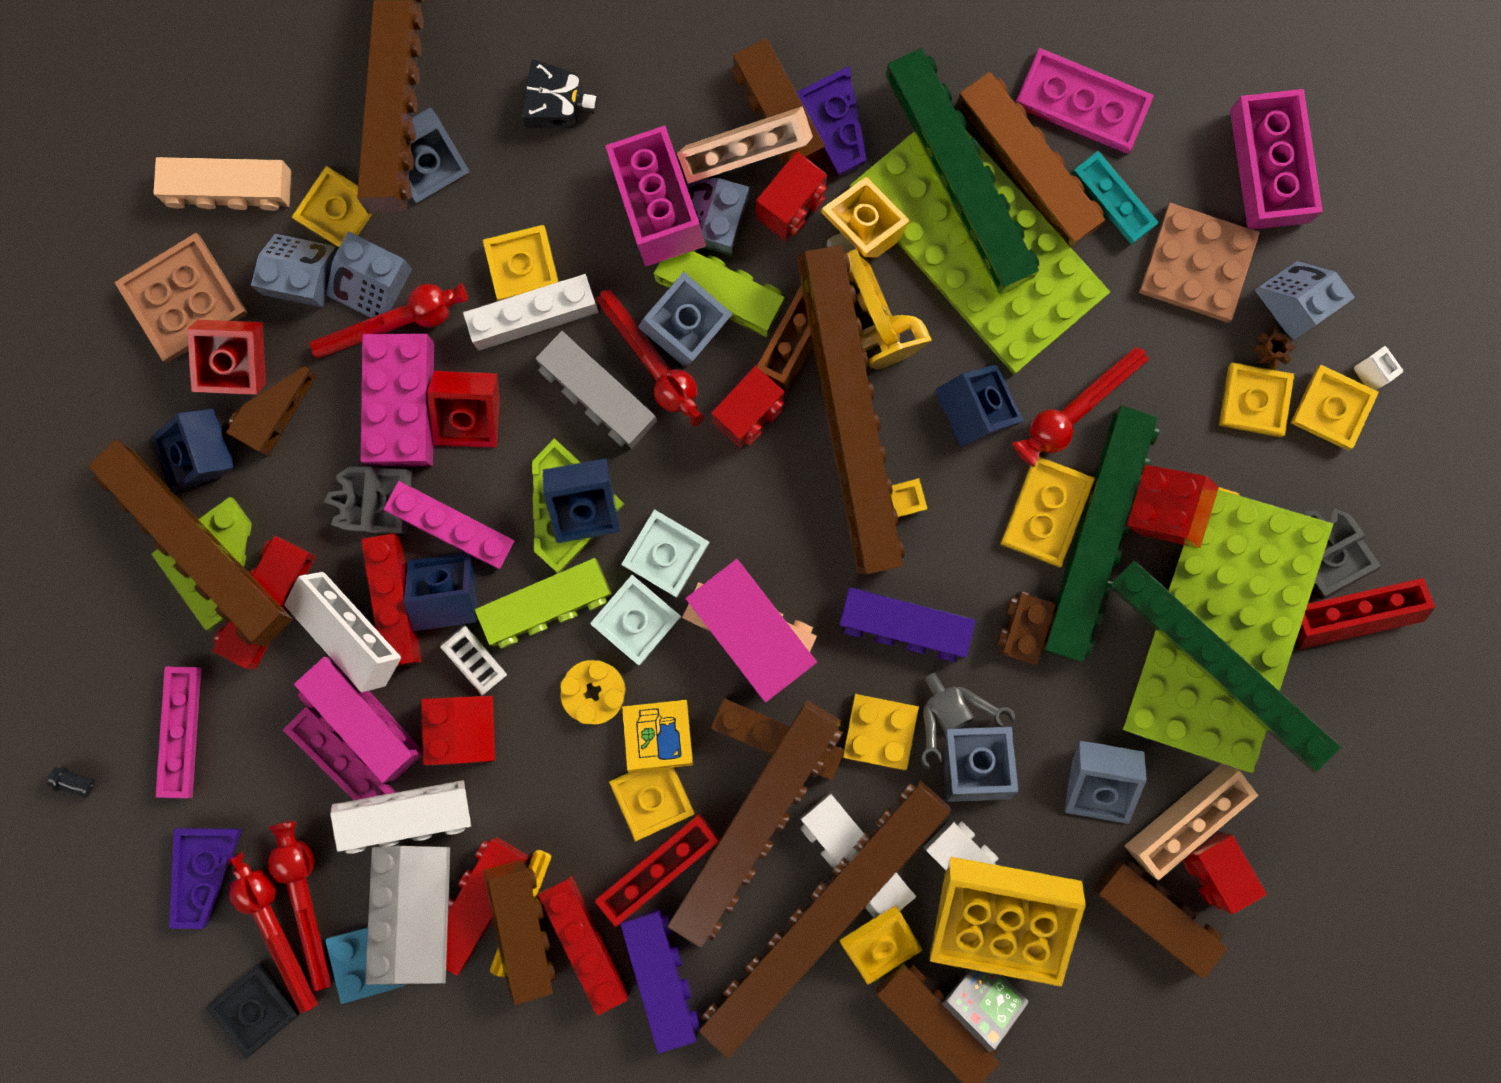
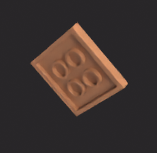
(1199, 262)
(178, 291)

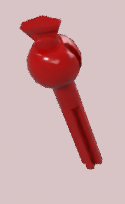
(425, 305)
(675, 387)
(1053, 429)
(291, 865)
(253, 895)

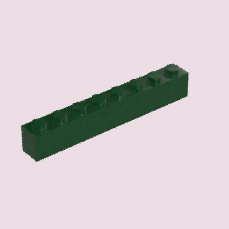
(962, 171)
(1100, 534)
(1225, 667)

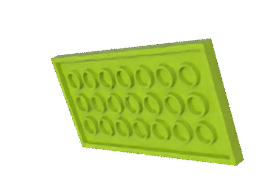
(1011, 324)
(1251, 591)

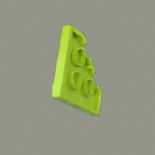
(231, 528)
(545, 545)

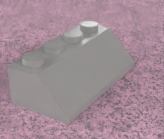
(408, 915)

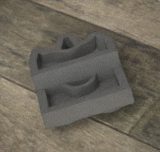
(364, 498)
(1345, 556)

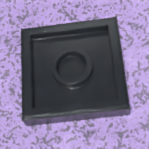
(253, 1010)

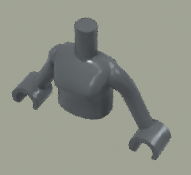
(951, 712)

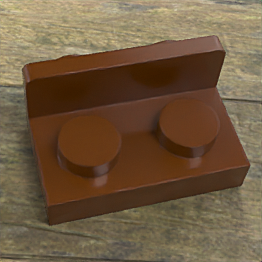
(1026, 628)

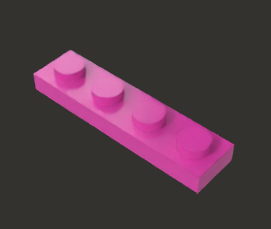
(448, 525)
(178, 732)
(330, 755)

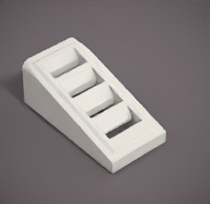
(464, 667)

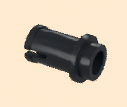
(71, 782)

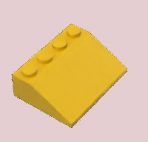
(1007, 921)

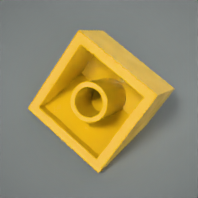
(867, 218)

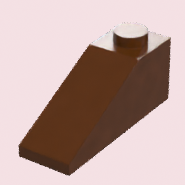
(268, 414)

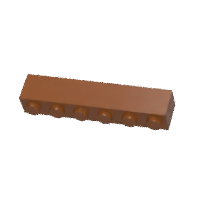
(1030, 160)

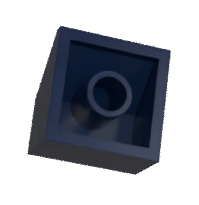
(978, 404)
(192, 450)
(581, 500)
(441, 591)

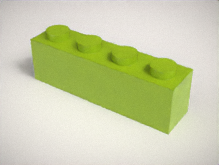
(748, 301)
(542, 603)

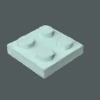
(665, 553)
(635, 620)

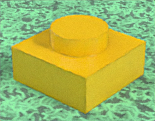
(908, 498)

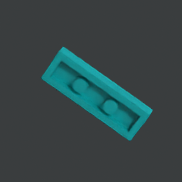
(1115, 198)

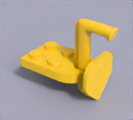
(886, 327)

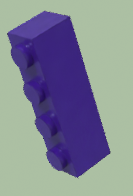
(906, 623)
(660, 981)

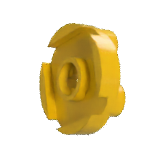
(599, 674)

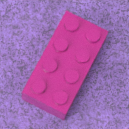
(1276, 159)
(655, 196)
(396, 401)
(359, 720)

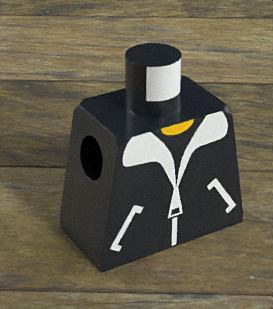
(554, 97)

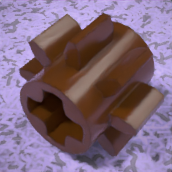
(1264, 349)

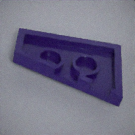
(835, 116)
(198, 873)

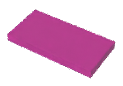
(1084, 101)
(751, 630)

